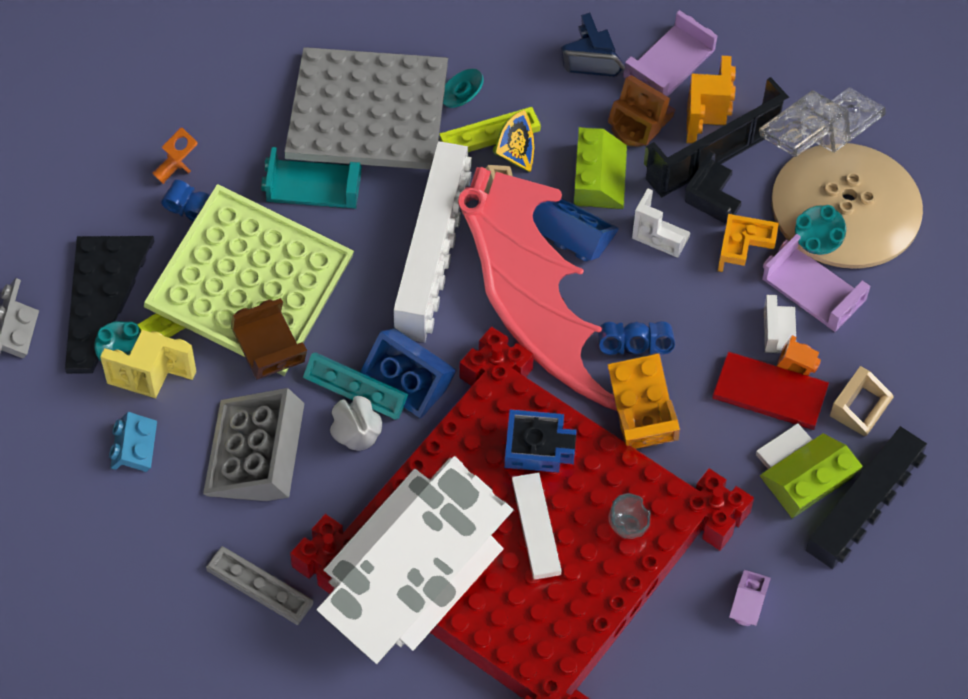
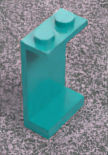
(311, 182)

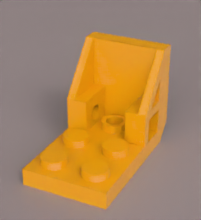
(643, 402)

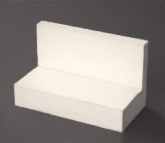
(778, 324)

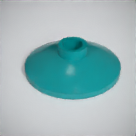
(462, 88)

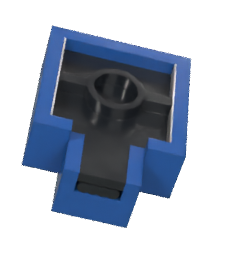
(538, 441)

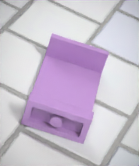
(673, 55)
(813, 285)

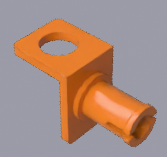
(174, 156)

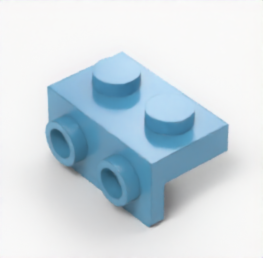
(133, 442)

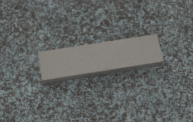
(259, 585)

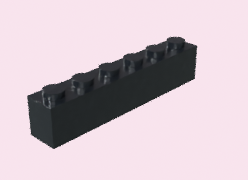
(866, 498)

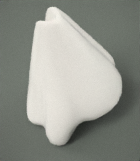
(355, 424)

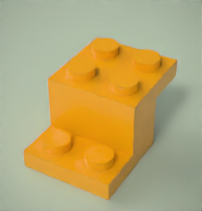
(710, 99)

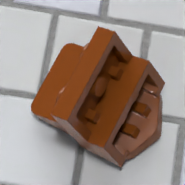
(639, 113)

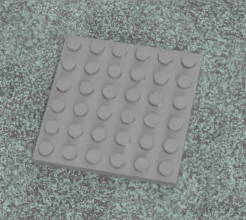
(367, 108)

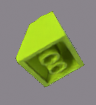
(600, 169)
(811, 473)

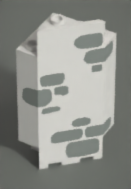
(414, 559)

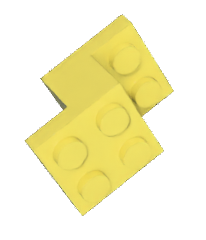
(148, 363)

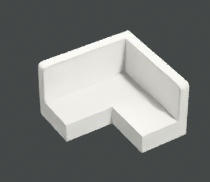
(657, 233)

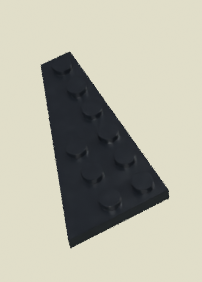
(101, 285)

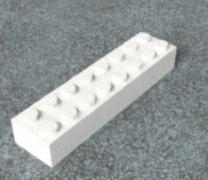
(432, 241)

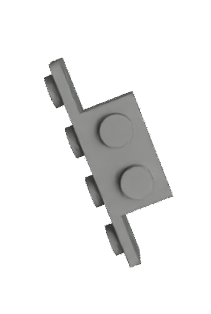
(16, 322)

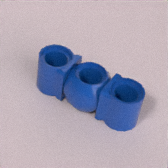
(182, 199)
(648, 340)

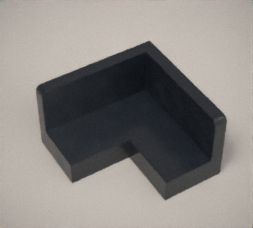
(706, 190)

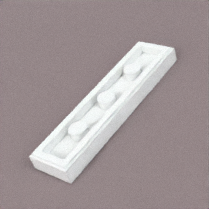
(536, 526)

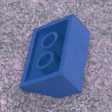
(574, 228)
(409, 368)

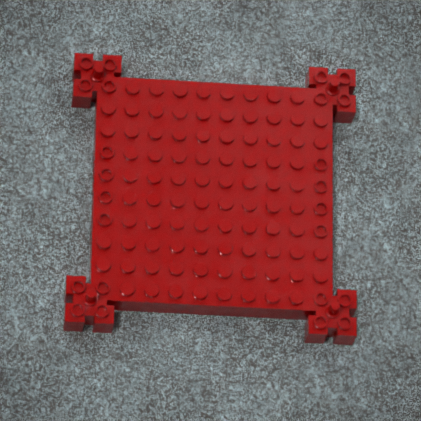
(554, 629)

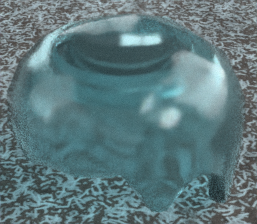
(629, 516)

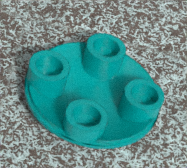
(820, 229)
(117, 336)

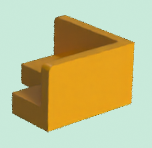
(741, 233)

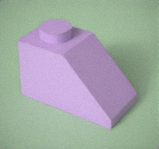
(749, 598)

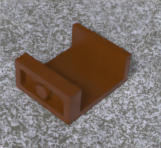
(267, 339)

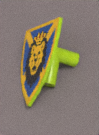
(516, 141)

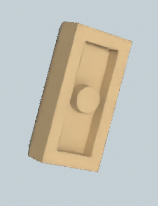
(861, 379)

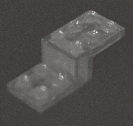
(822, 121)

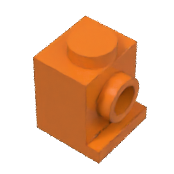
(798, 357)

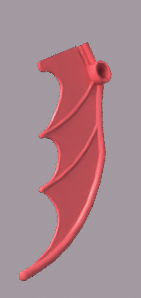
(525, 276)

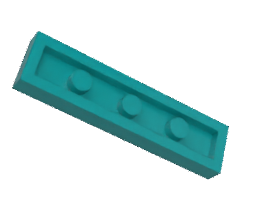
(353, 383)

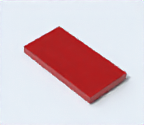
(770, 390)

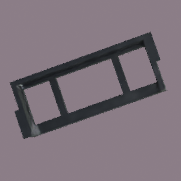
(672, 172)

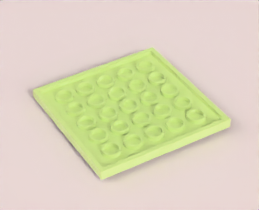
(239, 259)

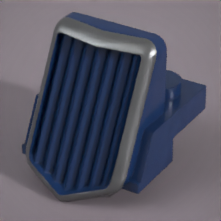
(592, 52)

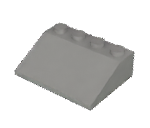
(255, 446)

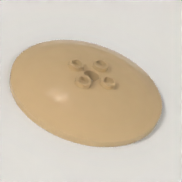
(878, 221)

